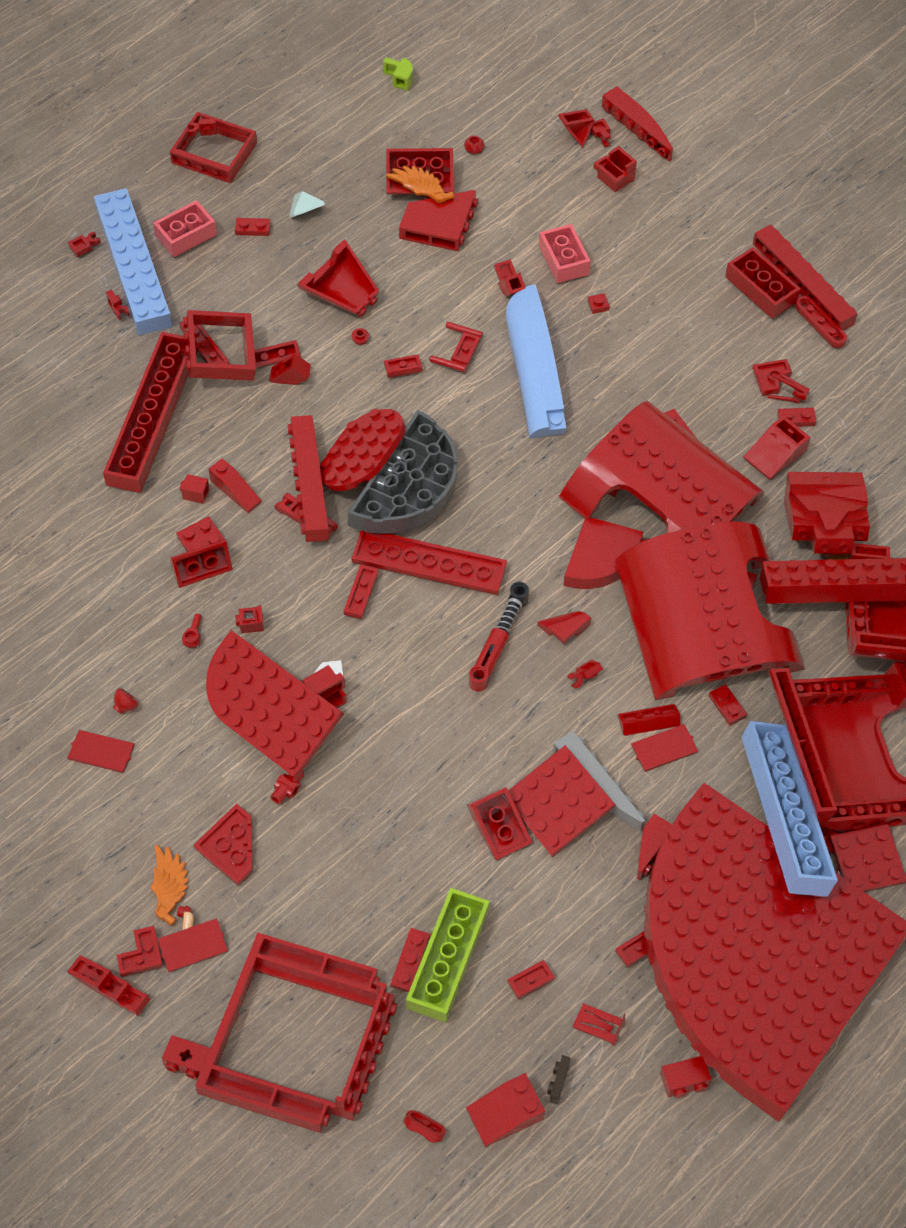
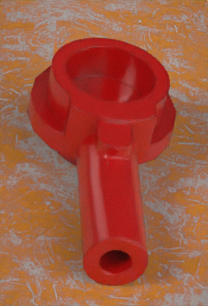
(191, 637)

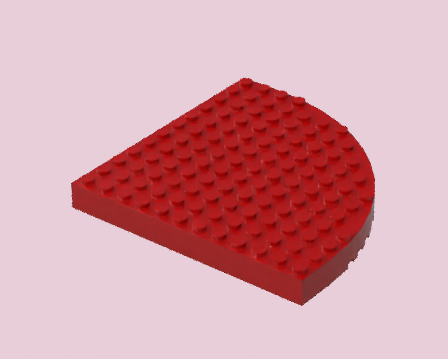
(746, 965)

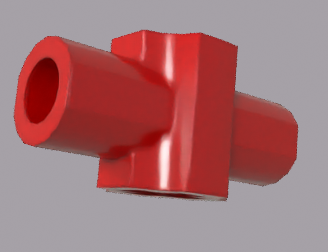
(286, 787)

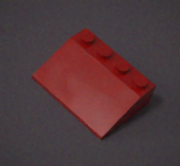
(435, 160)

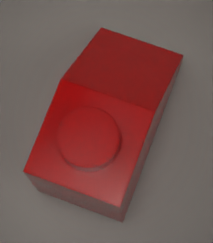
(290, 371)

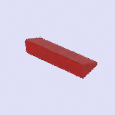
(276, 353)
(649, 719)

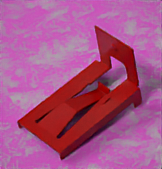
(591, 1019)

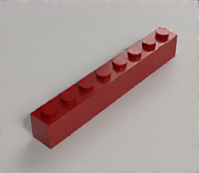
(796, 268)
(308, 478)

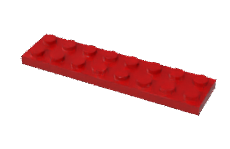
(430, 561)

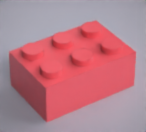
(185, 228)
(564, 253)

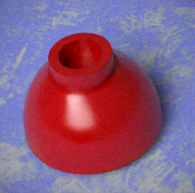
(124, 701)

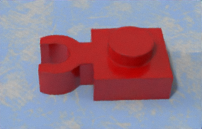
(83, 245)

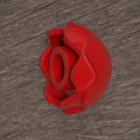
(474, 144)

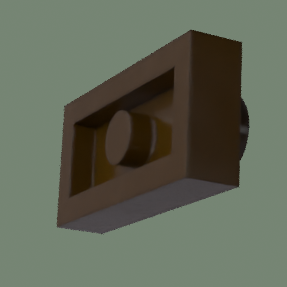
(560, 1070)

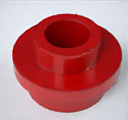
(360, 340)

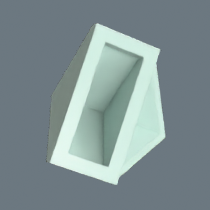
(303, 203)

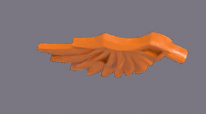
(420, 183)
(168, 884)

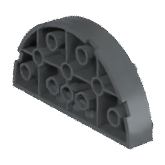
(411, 484)

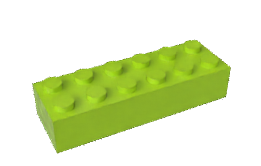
(447, 955)

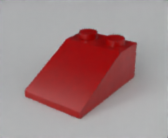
(499, 823)
(506, 1110)

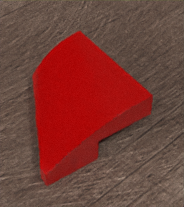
(566, 625)

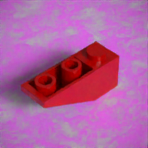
(651, 841)

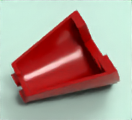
(342, 282)

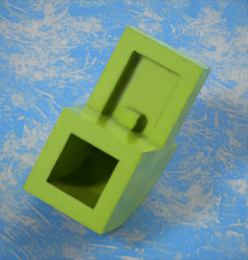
(401, 72)

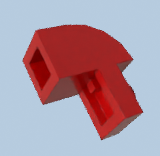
(508, 279)

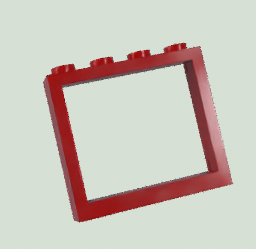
(208, 167)
(215, 370)

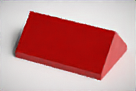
(201, 563)

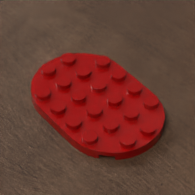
(362, 449)

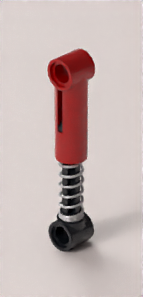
(498, 638)

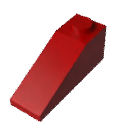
(233, 485)

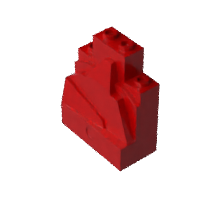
(827, 510)

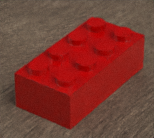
(762, 282)

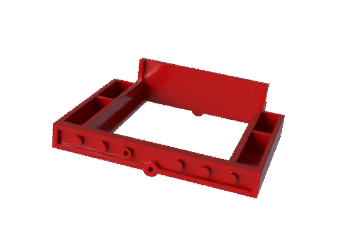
(318, 972)

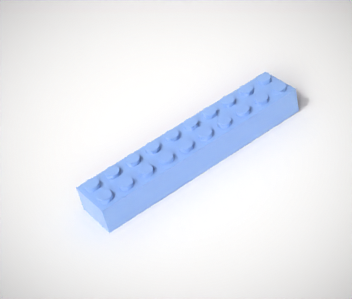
(133, 262)
(788, 810)

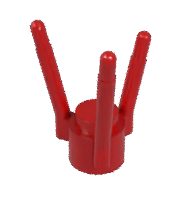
(800, 391)

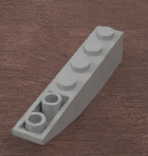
(624, 806)

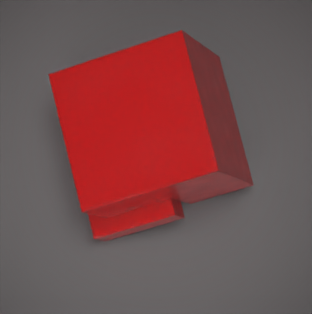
(616, 169)
(328, 685)

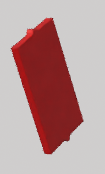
(664, 748)
(101, 751)
(192, 945)

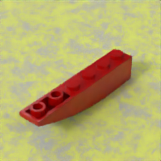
(637, 120)

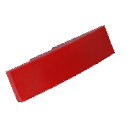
(108, 985)

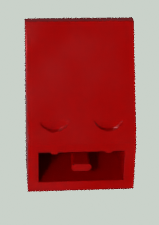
(777, 447)

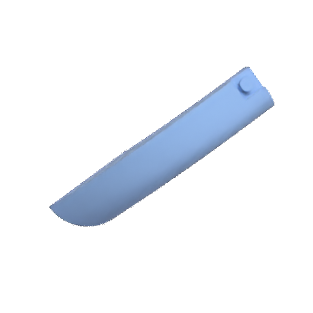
(535, 364)

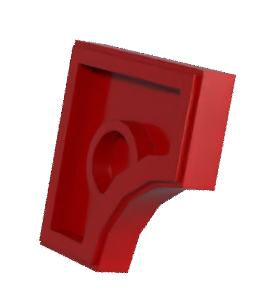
(763, 374)

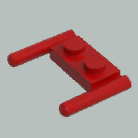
(464, 351)

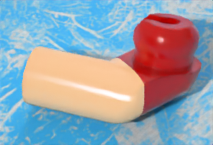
(188, 918)

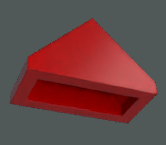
(578, 124)

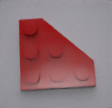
(229, 844)

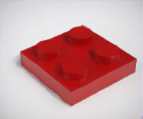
(199, 535)

